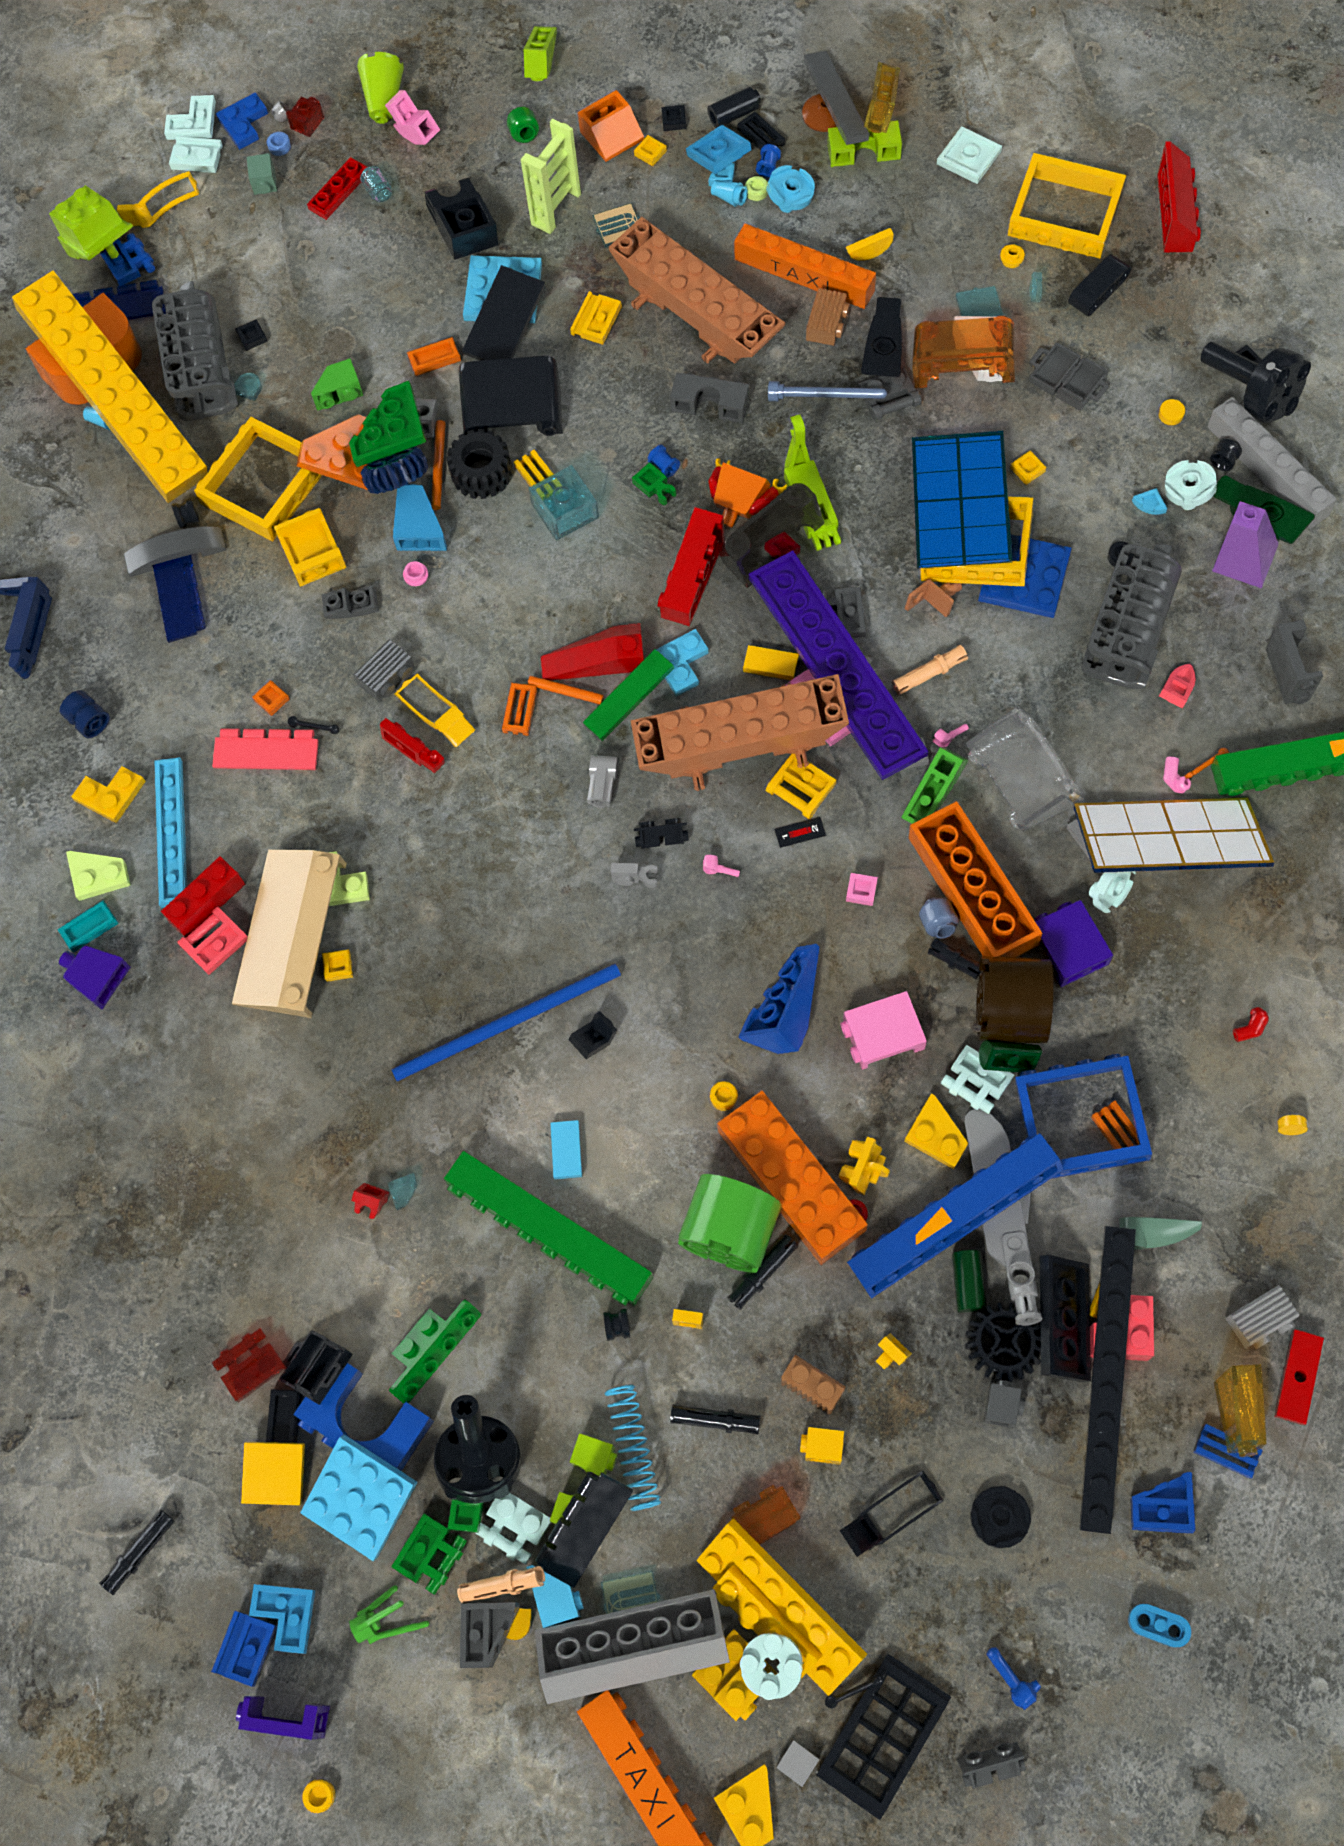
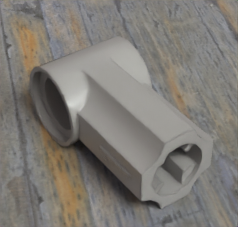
(602, 773)

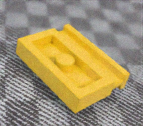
(596, 317)

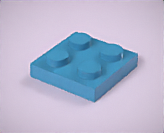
(718, 149)

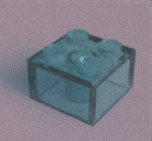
(564, 502)

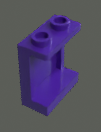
(1073, 942)
(312, 1727)

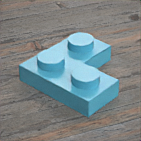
(680, 654)

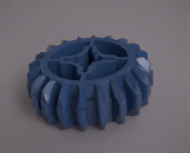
(394, 470)

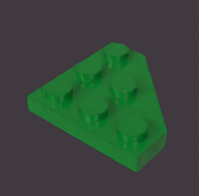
(389, 427)

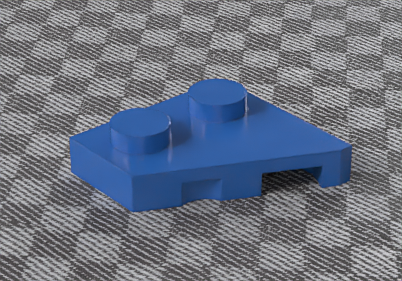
(1165, 1507)

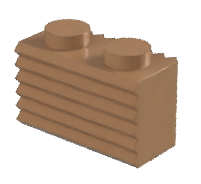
(826, 317)
(812, 1384)

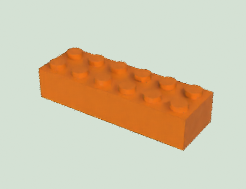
(974, 883)
(793, 1176)

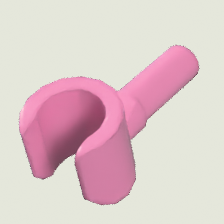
(943, 739)
(711, 866)

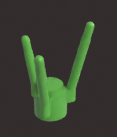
(367, 1622)

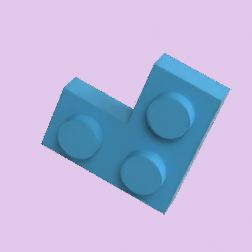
(293, 1610)

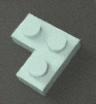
(195, 124)

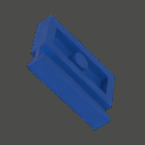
(244, 1648)

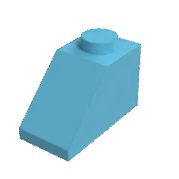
(556, 1601)

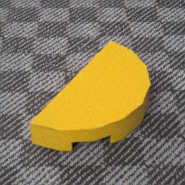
(871, 246)

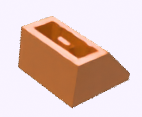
(610, 126)

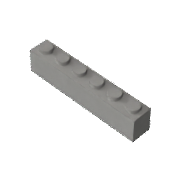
(1271, 460)

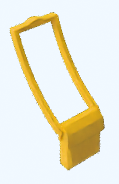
(138, 213)
(451, 723)

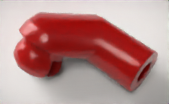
(1255, 1028)

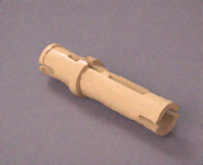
(938, 665)
(511, 1582)

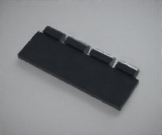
(583, 1527)

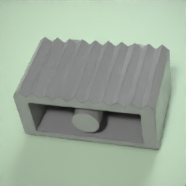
(1263, 1317)

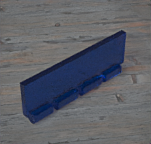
(129, 300)
(179, 598)

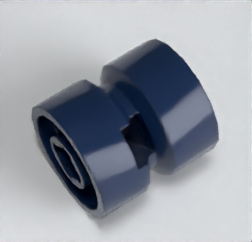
(84, 713)

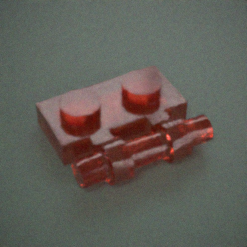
(254, 1370)

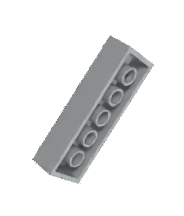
(630, 1646)

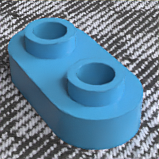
(1158, 1625)

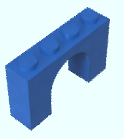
(393, 1446)

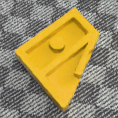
(937, 1134)
(748, 1808)

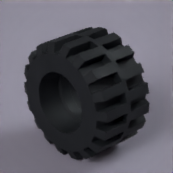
(477, 447)

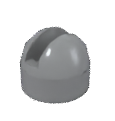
(279, 111)

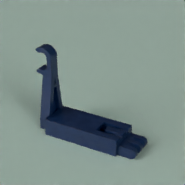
(27, 621)

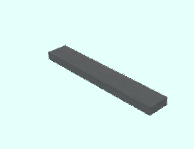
(836, 98)

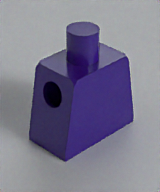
(94, 973)

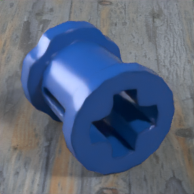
(769, 156)
(663, 461)

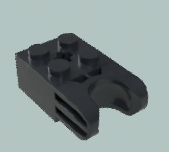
(463, 220)

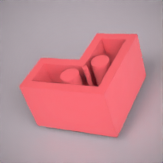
(1140, 1330)

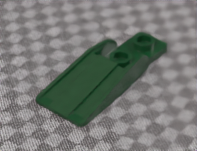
(1286, 518)

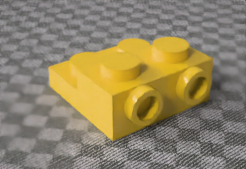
(726, 1682)

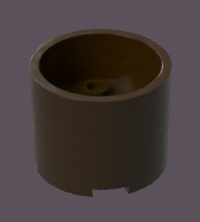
(1014, 999)

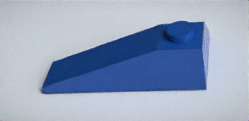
(785, 1013)

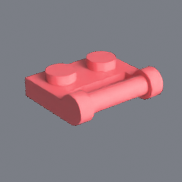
(218, 945)

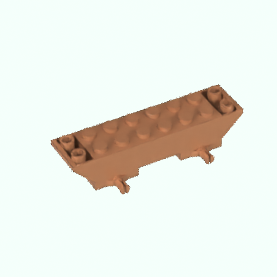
(679, 281)
(741, 727)

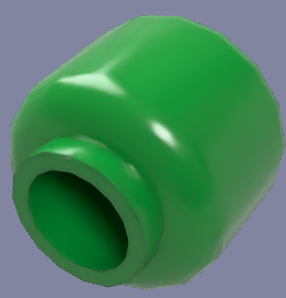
(522, 125)

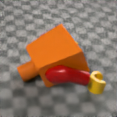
(740, 491)

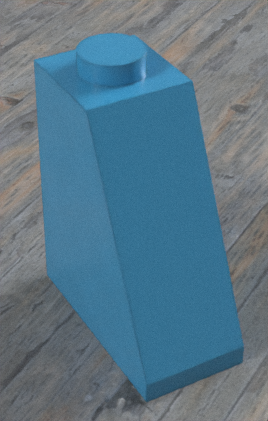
(416, 522)

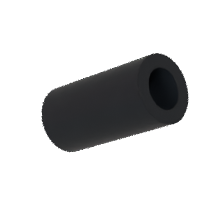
(734, 106)

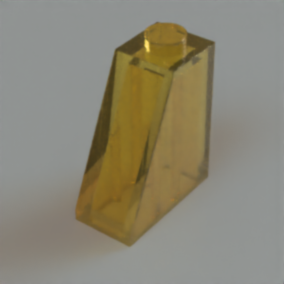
(1242, 1409)

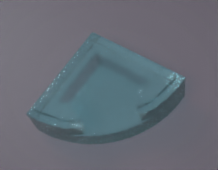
(402, 1190)

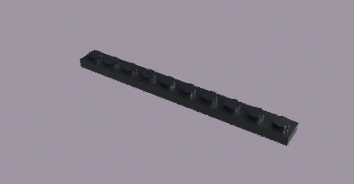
(1107, 1380)

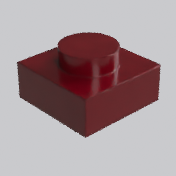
(781, 545)

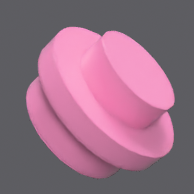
(415, 573)

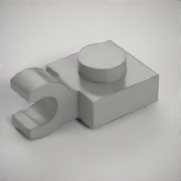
(629, 873)

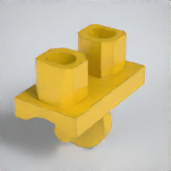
(868, 1166)

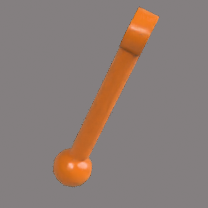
(1221, 751)

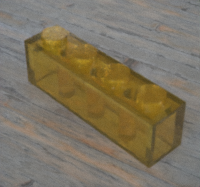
(882, 98)

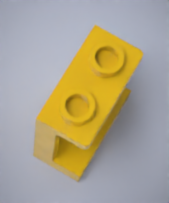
(310, 547)

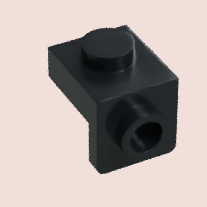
(593, 1036)

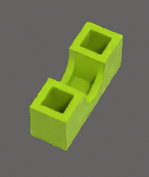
(885, 145)
(590, 1456)

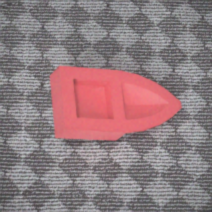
(1179, 685)

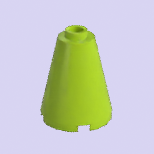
(380, 82)

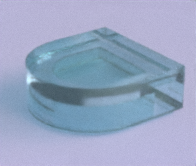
(1035, 287)
(248, 386)

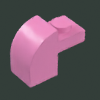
(411, 123)

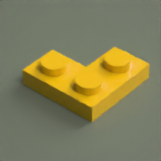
(110, 800)

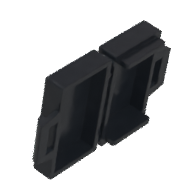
(314, 1366)

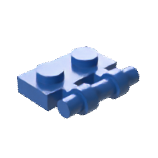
(124, 267)

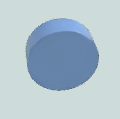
(278, 143)

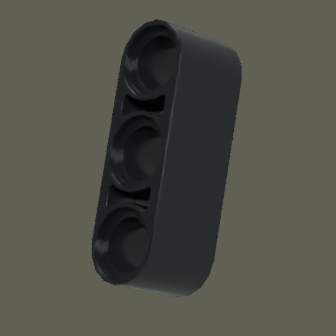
(1099, 285)

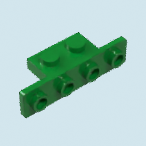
(429, 1346)

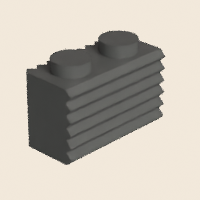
(384, 671)

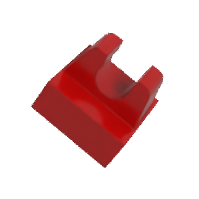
(371, 1197)

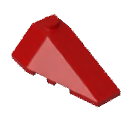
(604, 653)

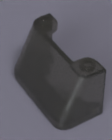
(793, 506)

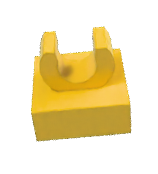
(893, 1351)

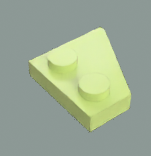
(96, 874)

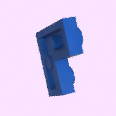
(237, 119)

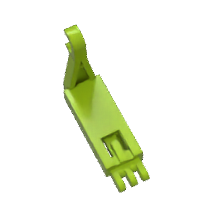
(801, 470)

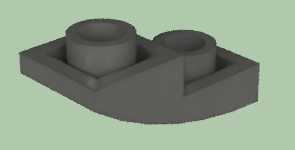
(349, 604)

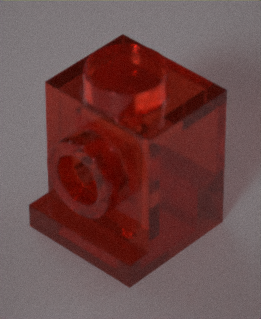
(305, 116)

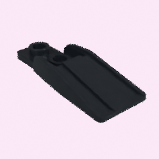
(884, 340)

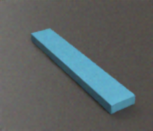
(170, 829)

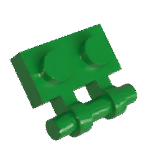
(420, 1550)

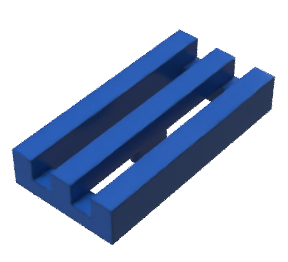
(1203, 1439)

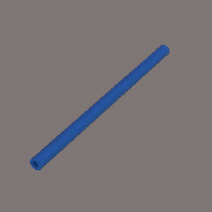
(505, 1022)

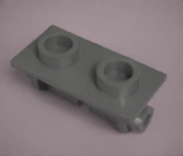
(1004, 1758)

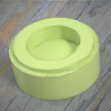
(756, 188)

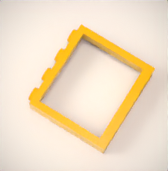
(1075, 176)
(220, 469)
(993, 574)

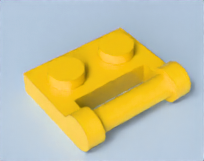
(807, 779)

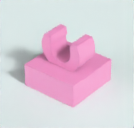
(861, 889)

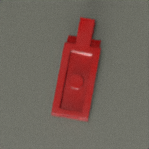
(411, 746)

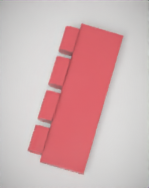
(259, 752)

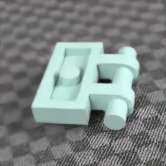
(989, 1081)
(519, 1518)

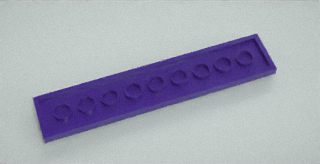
(830, 650)

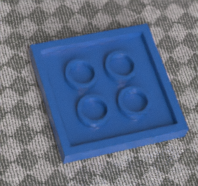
(1043, 579)

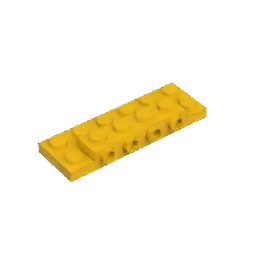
(775, 1603)

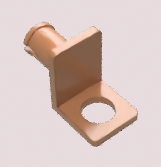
(937, 596)

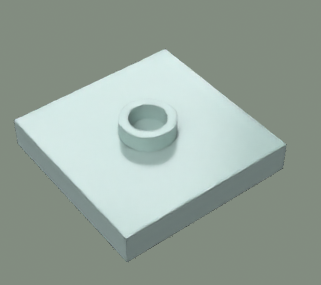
(969, 155)

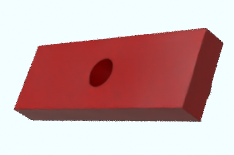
(337, 189)
(1303, 1359)

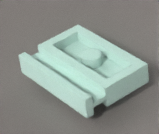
(195, 154)

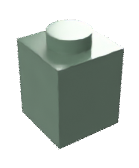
(261, 174)

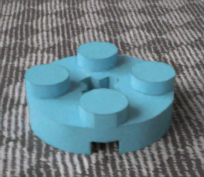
(790, 199)

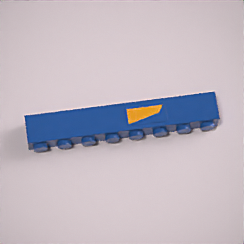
(955, 1214)

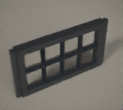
(852, 1788)

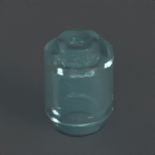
(376, 184)

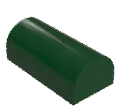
(1009, 1056)
(969, 1281)

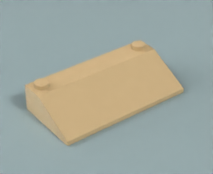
(286, 931)

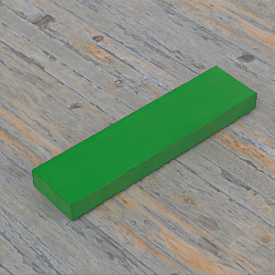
(628, 695)

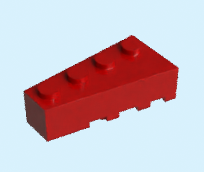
(692, 567)

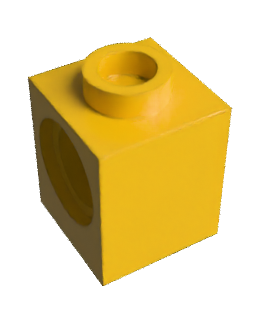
(822, 1445)

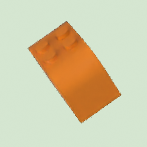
(114, 327)

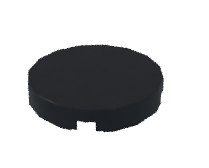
(1000, 1517)

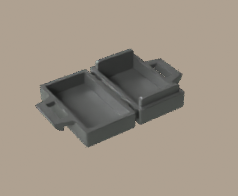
(1077, 376)

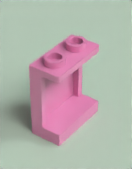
(883, 1029)

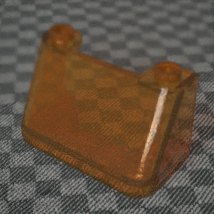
(964, 347)

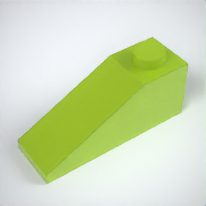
(539, 53)

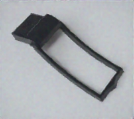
(863, 1534)

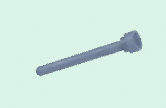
(778, 391)

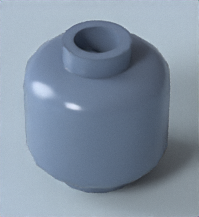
(939, 917)

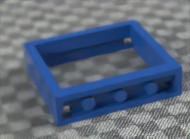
(1084, 1068)

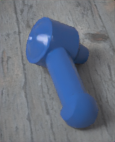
(1022, 1692)

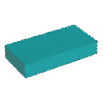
(88, 926)

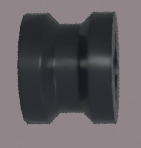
(1225, 455)
(185, 513)
(616, 1324)

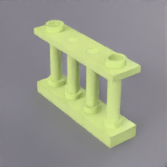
(537, 176)

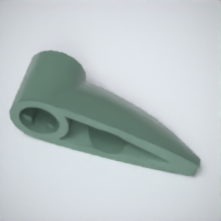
(1159, 1231)

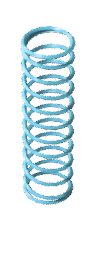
(633, 1448)

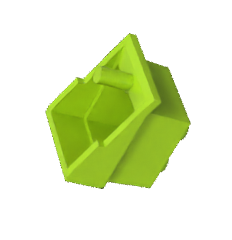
(88, 225)

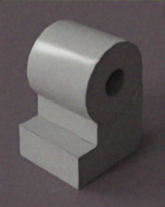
(428, 413)

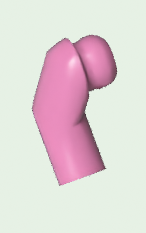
(1172, 778)

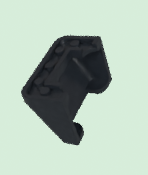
(511, 394)

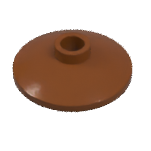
(817, 114)

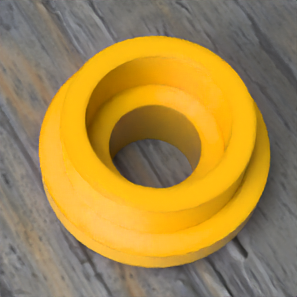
(1012, 256)

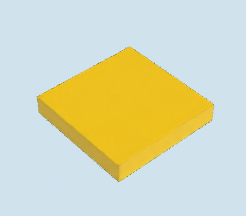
(273, 1473)

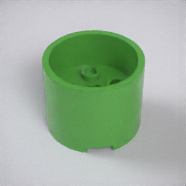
(729, 1222)

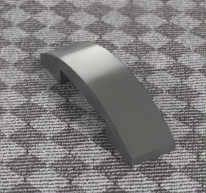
(172, 546)

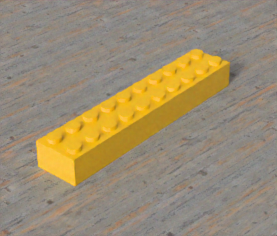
(110, 386)

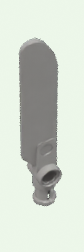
(1006, 1231)

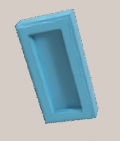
(566, 1149)

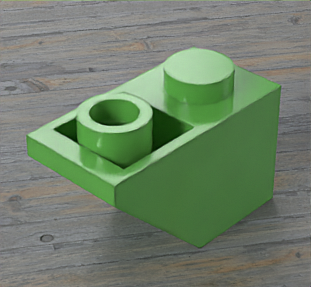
(336, 385)

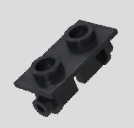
(671, 831)

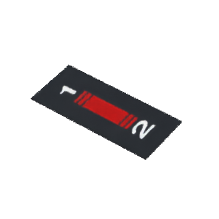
(800, 832)

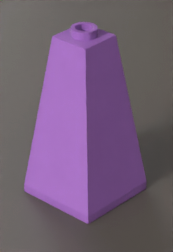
(1247, 546)

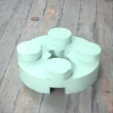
(1190, 496)
(1111, 890)
(790, 1669)

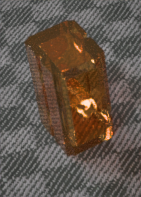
(768, 1515)

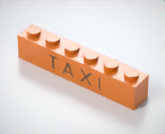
(804, 265)
(639, 1772)

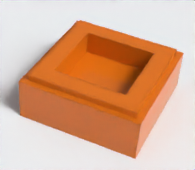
(271, 698)

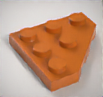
(330, 452)

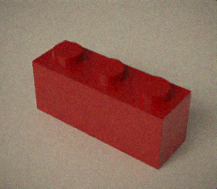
(202, 895)

